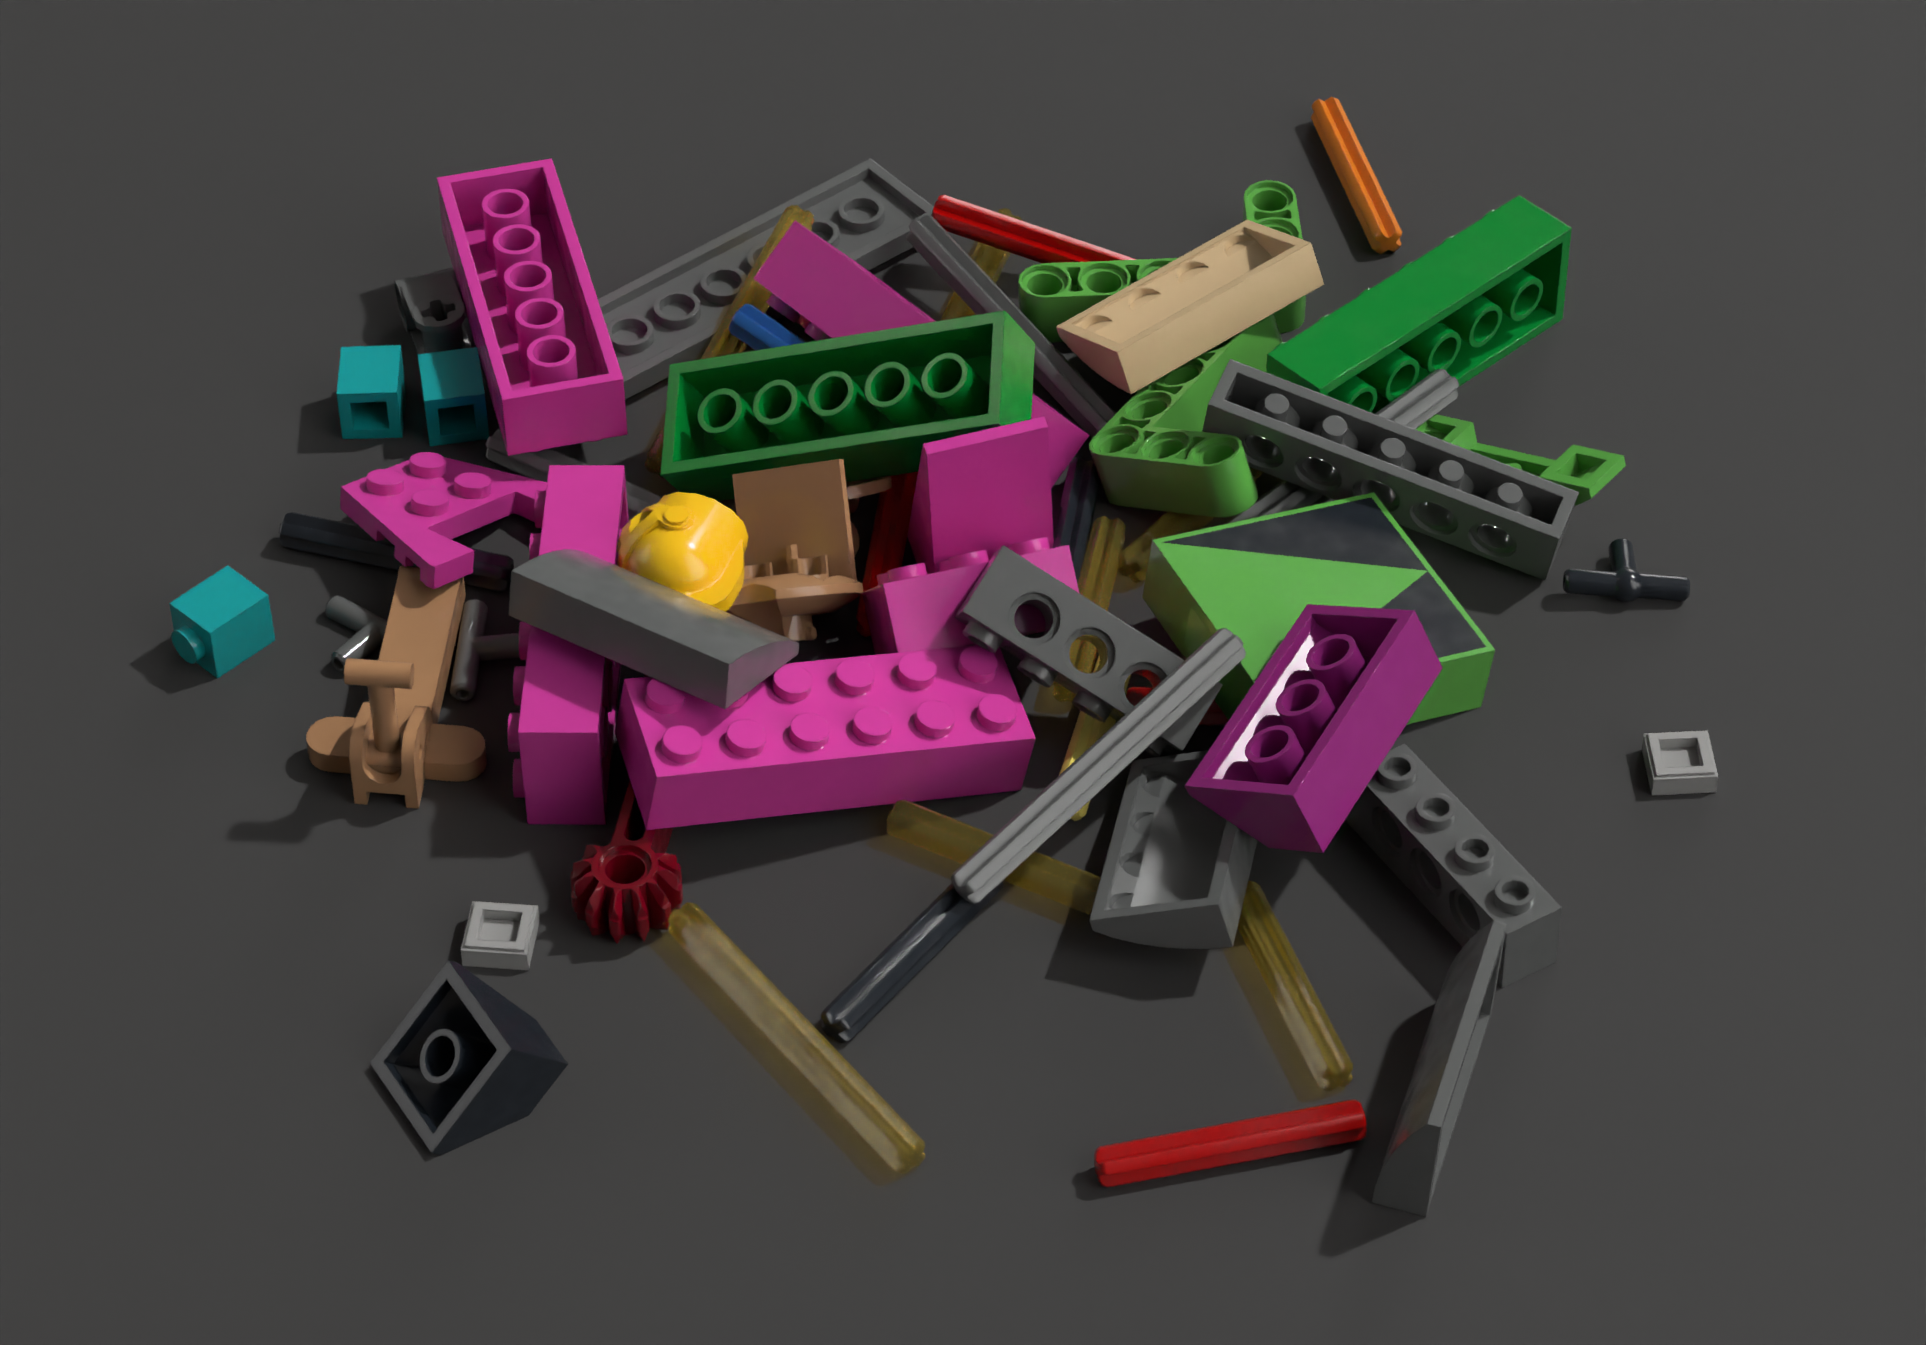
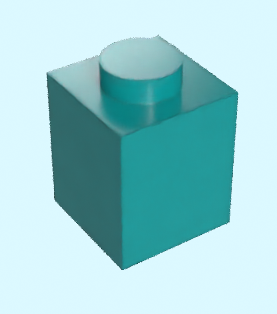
(371, 392)
(453, 396)
(221, 622)

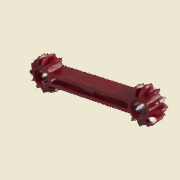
(630, 880)

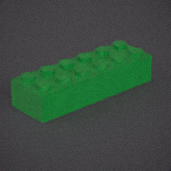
(1445, 311)
(845, 399)

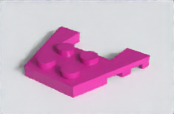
(431, 502)

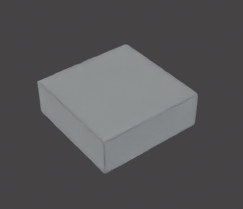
(1679, 762)
(500, 935)

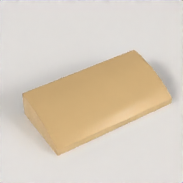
(1192, 304)

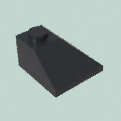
(466, 1061)

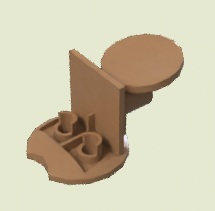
(799, 544)

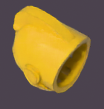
(687, 546)

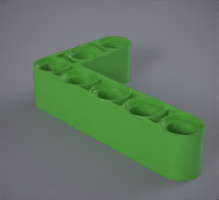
(1062, 290)
(1156, 447)

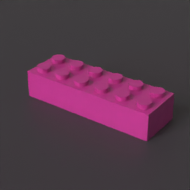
(846, 299)
(532, 307)
(564, 689)
(827, 738)

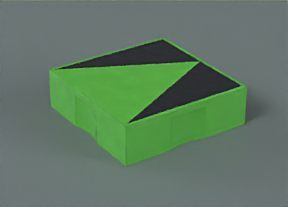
(1334, 553)

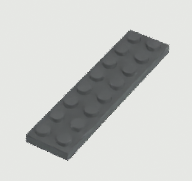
(680, 305)

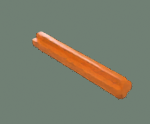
(1356, 175)

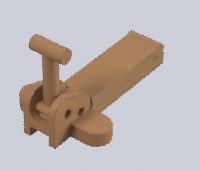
(397, 732)

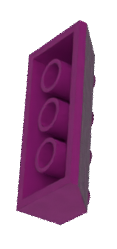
(1317, 724)

